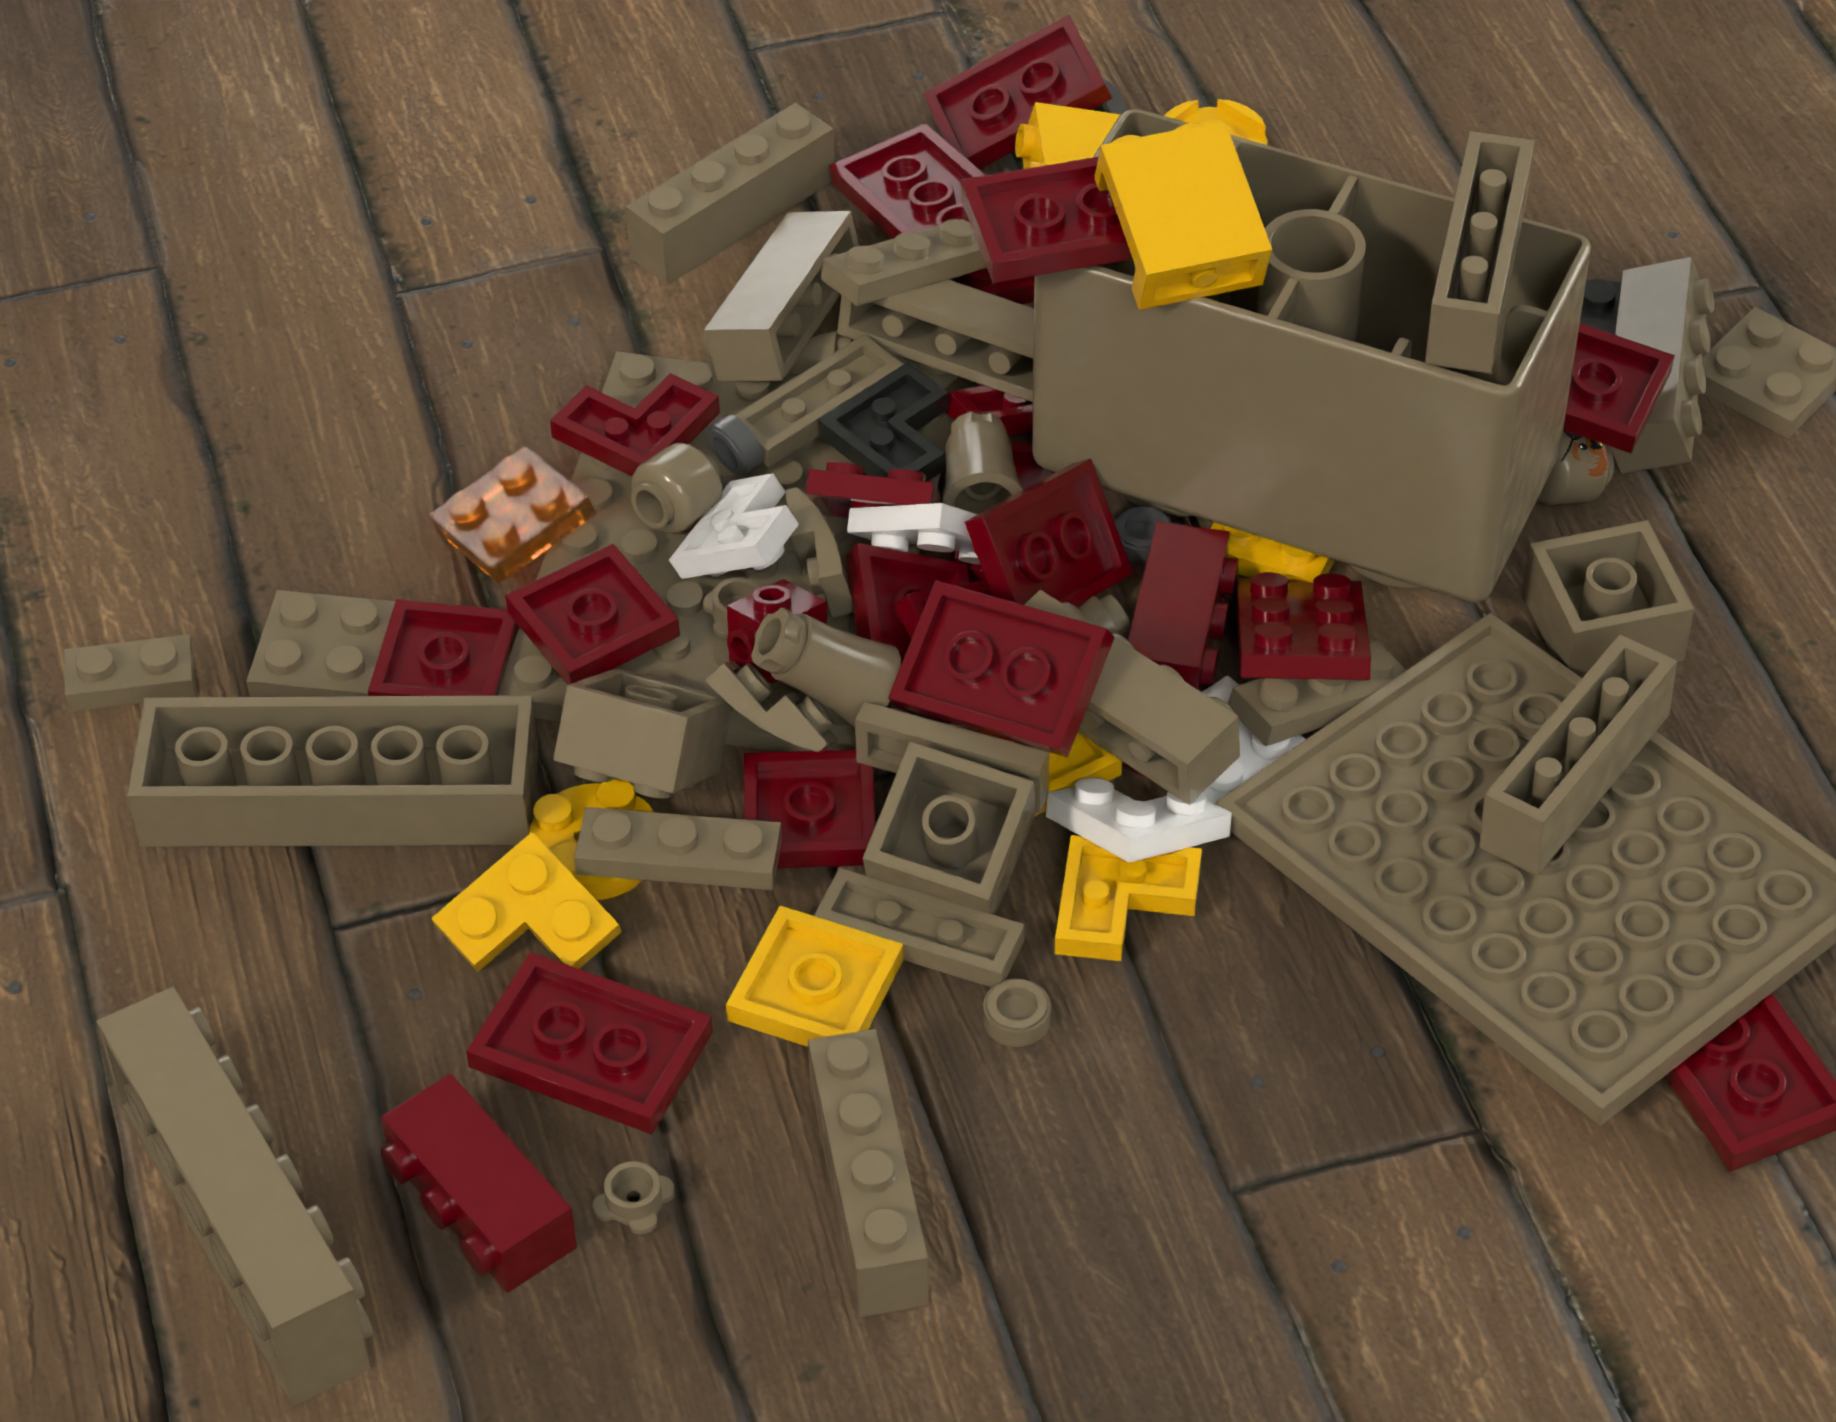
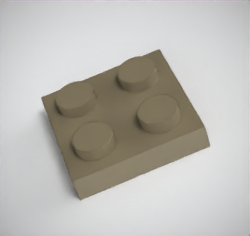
(1770, 372)
(318, 646)

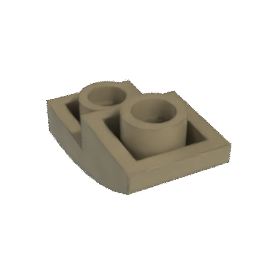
(818, 553)
(791, 718)

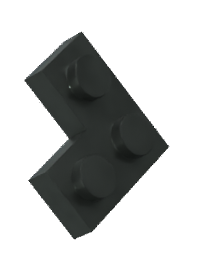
(882, 424)

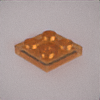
(512, 514)

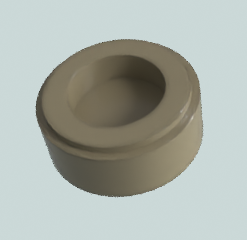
(1016, 1012)

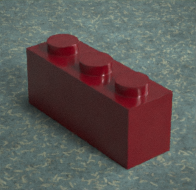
(1181, 600)
(477, 1184)

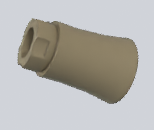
(979, 463)
(826, 662)

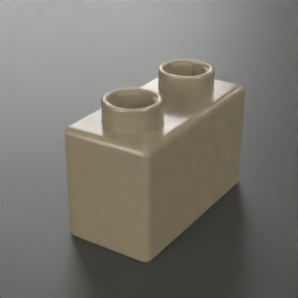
(1311, 395)

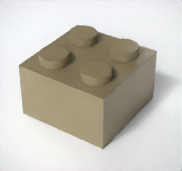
(1602, 586)
(642, 732)
(951, 829)

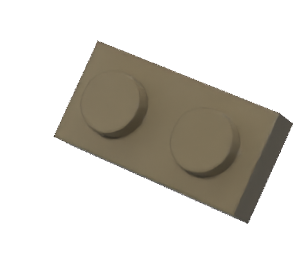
(128, 672)

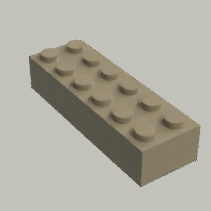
(334, 771)
(238, 1195)

